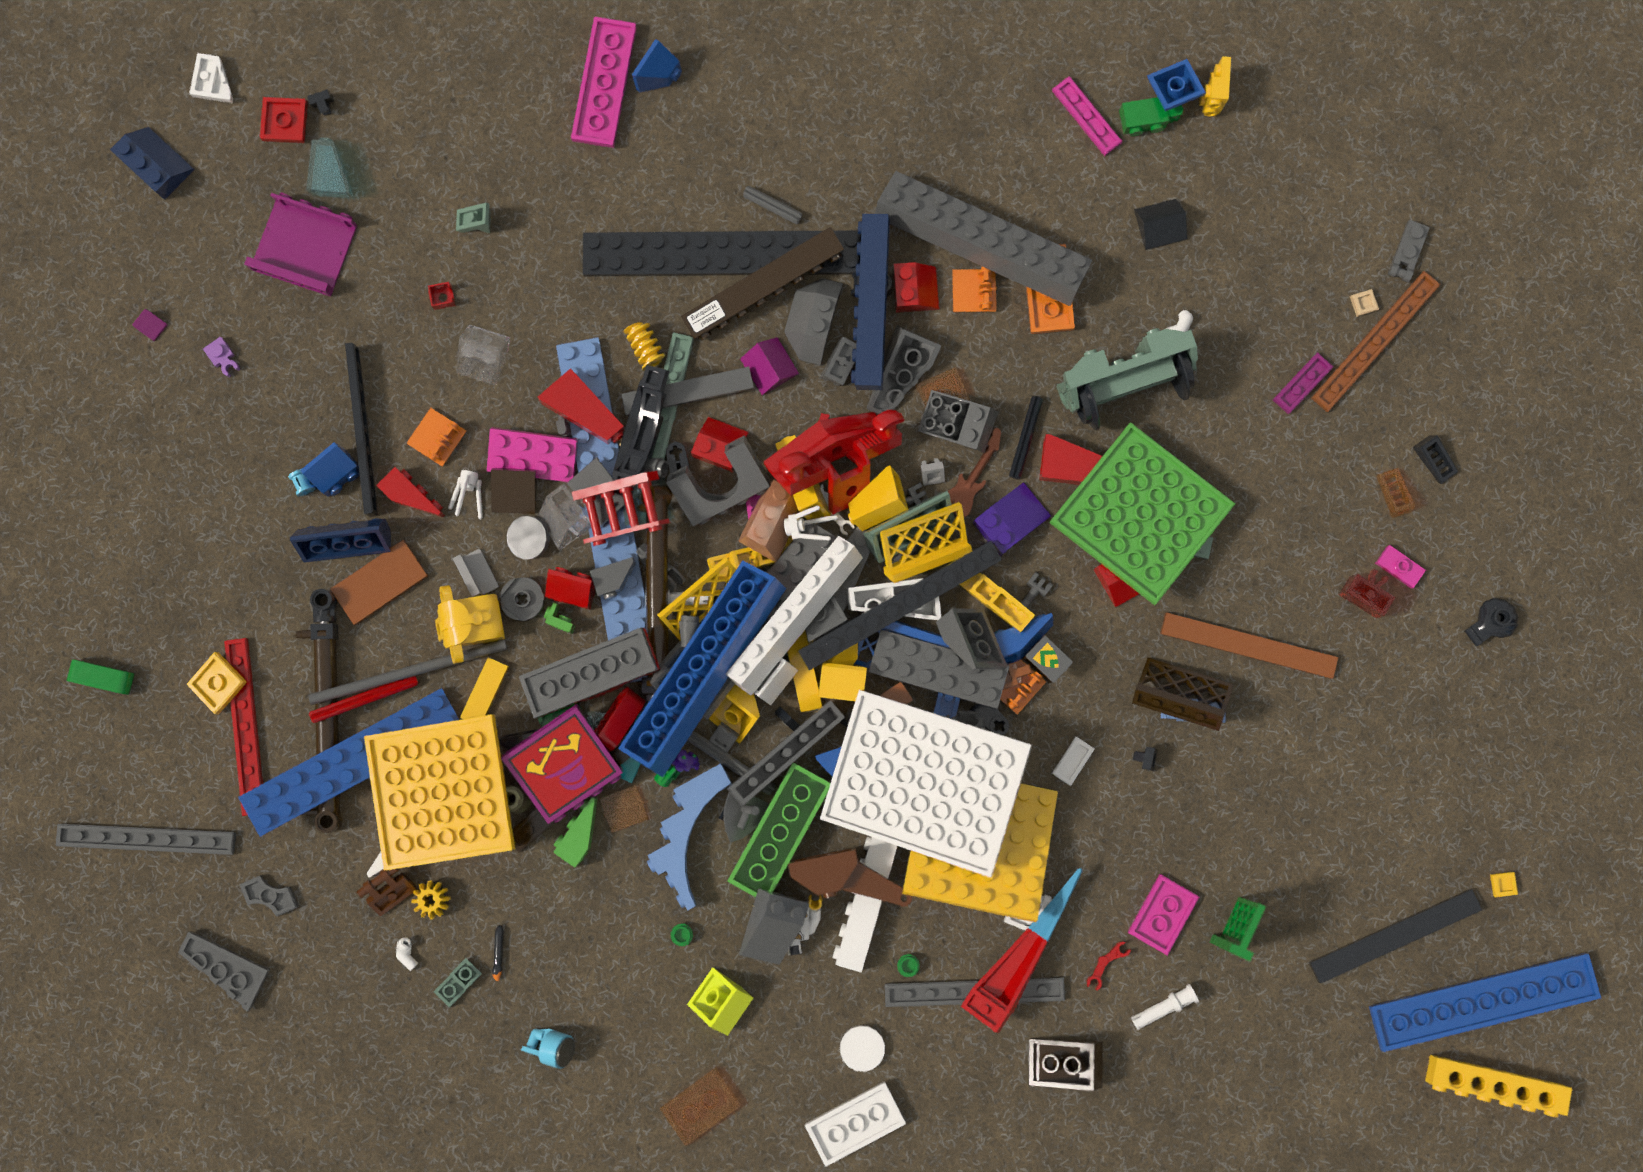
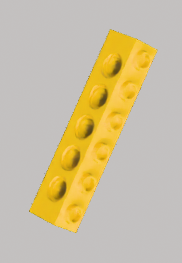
(1555, 1102)

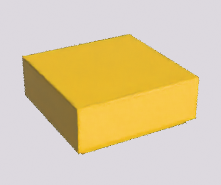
(1504, 884)

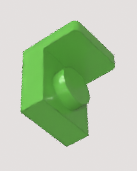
(562, 623)

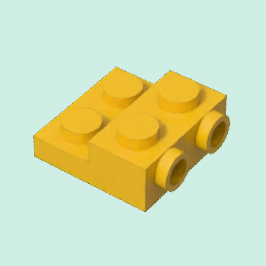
(1218, 88)

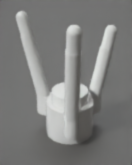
(467, 482)
(794, 525)

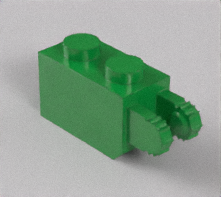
(1147, 116)

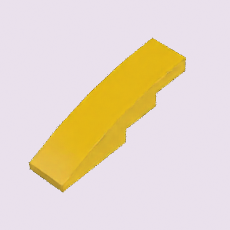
(745, 554)
(998, 601)

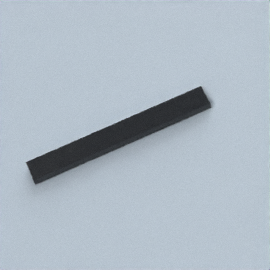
(361, 430)
(1395, 936)

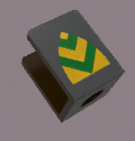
(1047, 660)

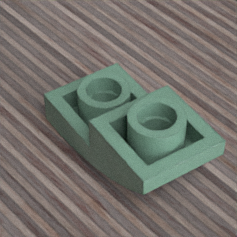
(457, 982)

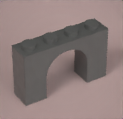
(701, 505)

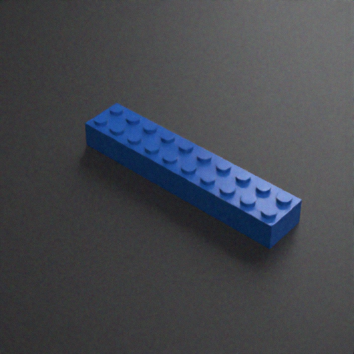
(702, 668)

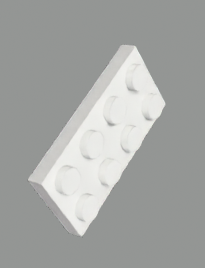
(855, 1123)

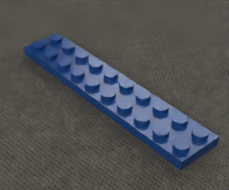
(334, 768)
(1484, 1002)

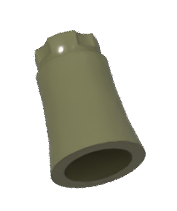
(522, 800)

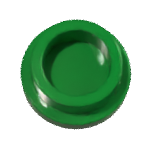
(682, 934)
(908, 965)

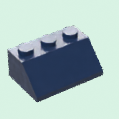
(152, 160)

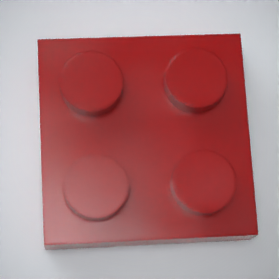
(283, 120)

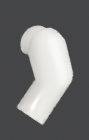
(1184, 322)
(403, 953)

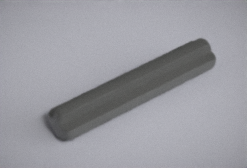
(772, 204)

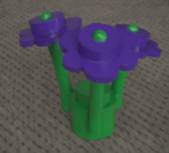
(683, 761)

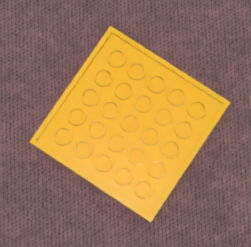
(439, 792)
(1018, 873)

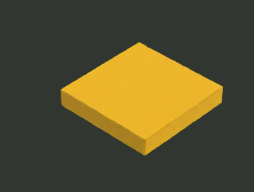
(216, 683)

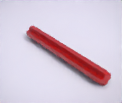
(362, 699)

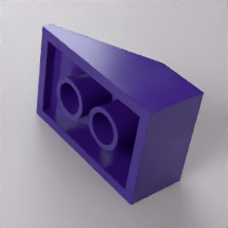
(1011, 519)

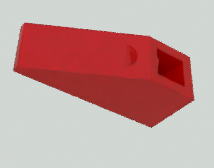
(402, 491)

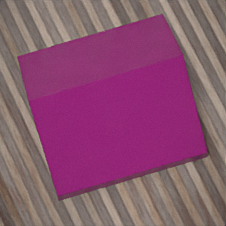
(769, 365)

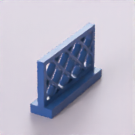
(904, 630)

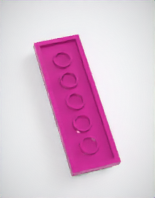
(603, 82)

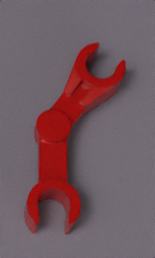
(1104, 960)

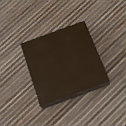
(513, 491)

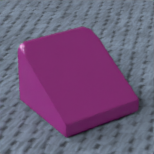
(149, 324)

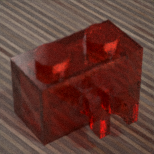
(1367, 594)

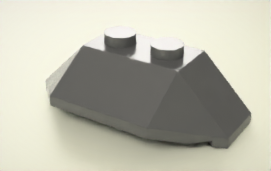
(812, 319)

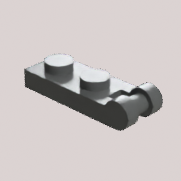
(1408, 250)

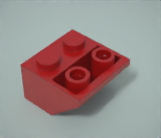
(570, 589)

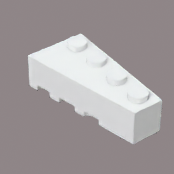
(868, 596)

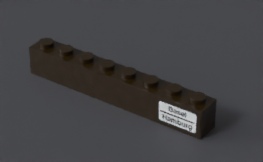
(763, 283)

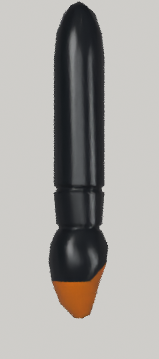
(498, 952)

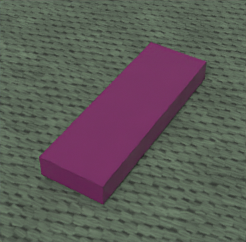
(1302, 383)

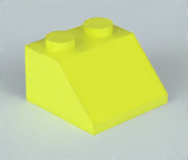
(720, 1001)

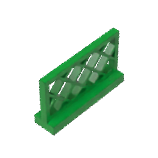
(1240, 928)

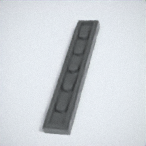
(700, 388)

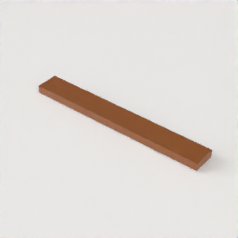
(1375, 341)
(1249, 645)

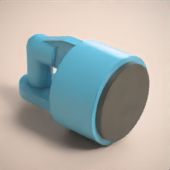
(555, 1048)

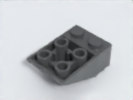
(958, 421)

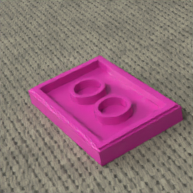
(1163, 914)

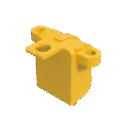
(467, 621)

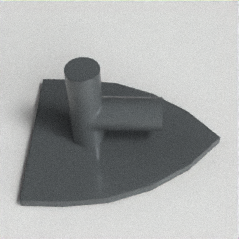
(742, 820)

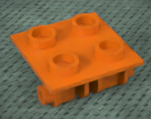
(974, 290)
(436, 437)
(1019, 695)

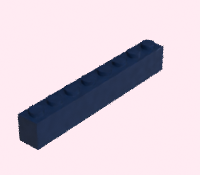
(872, 302)

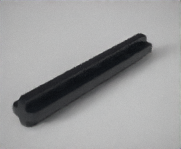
(1026, 437)

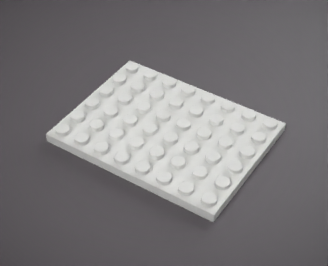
(926, 782)

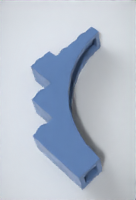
(673, 857)

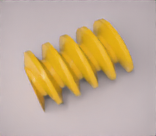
(643, 345)

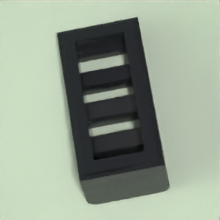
(1424, 455)

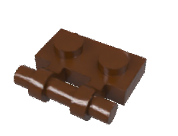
(390, 894)

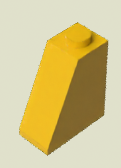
(878, 500)

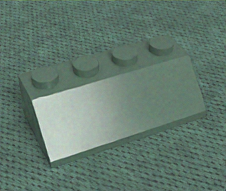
(873, 537)

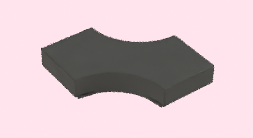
(277, 899)

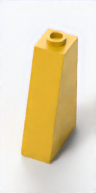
(809, 497)

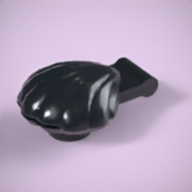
(1495, 619)

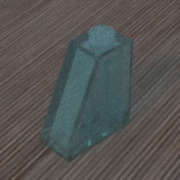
(327, 171)

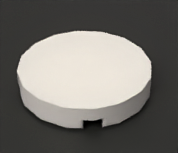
(862, 1048)

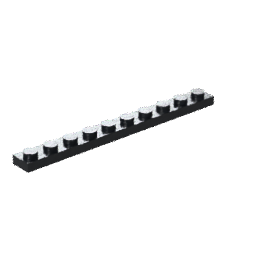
(899, 605)

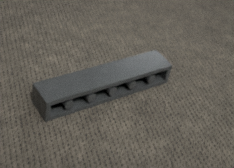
(785, 753)

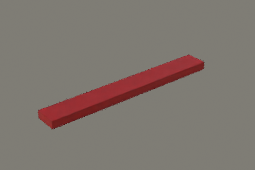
(244, 719)

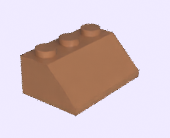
(765, 526)

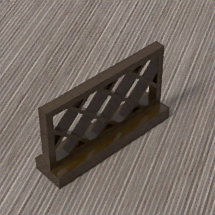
(1179, 705)

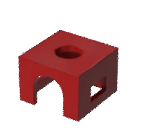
(435, 292)

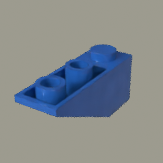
(1017, 644)

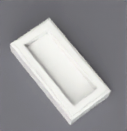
(1073, 761)

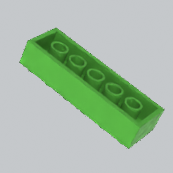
(780, 831)

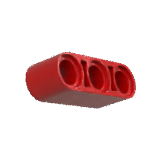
(619, 718)

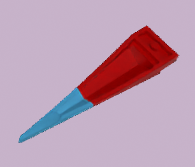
(1001, 988)

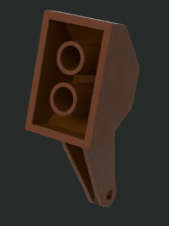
(843, 871)

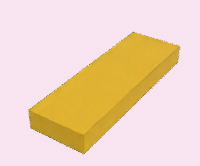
(485, 689)

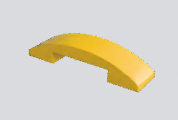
(804, 679)

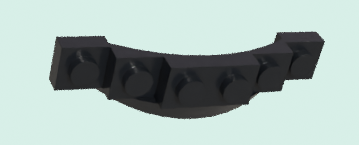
(642, 425)

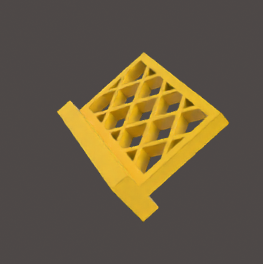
(927, 557)
(696, 591)

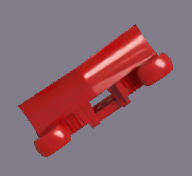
(809, 456)

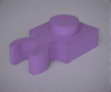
(220, 354)

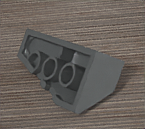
(904, 363)

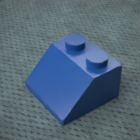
(331, 470)

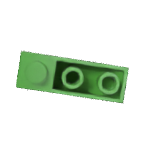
(578, 839)

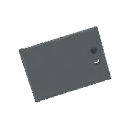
(594, 475)

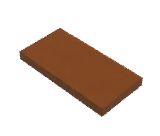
(379, 582)

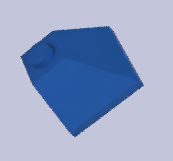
(656, 68)
(1176, 85)

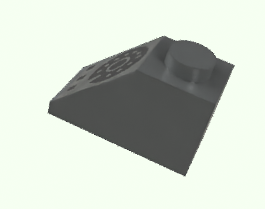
(612, 577)

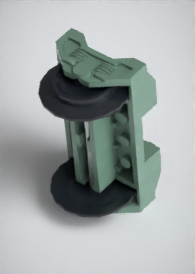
(1158, 359)

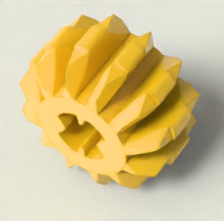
(438, 897)

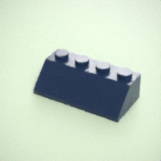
(342, 540)

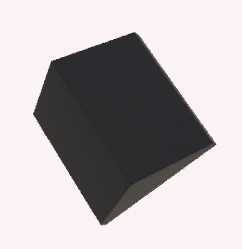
(1162, 224)

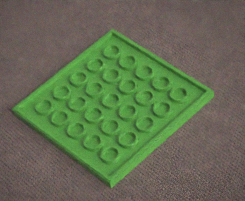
(1142, 513)

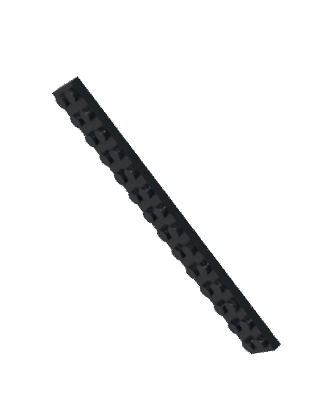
(702, 252)

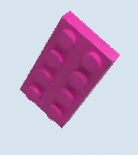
(547, 454)

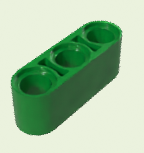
(100, 677)

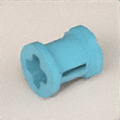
(301, 483)

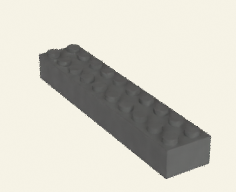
(983, 238)

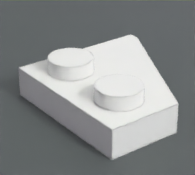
(210, 79)

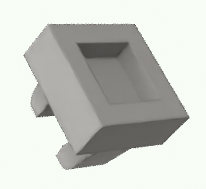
(933, 472)

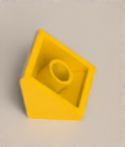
(841, 681)

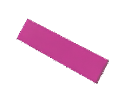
(1087, 116)

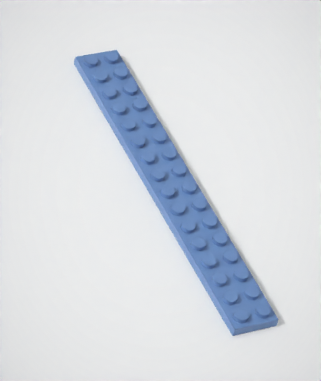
(629, 607)

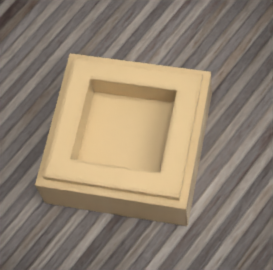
(1364, 303)

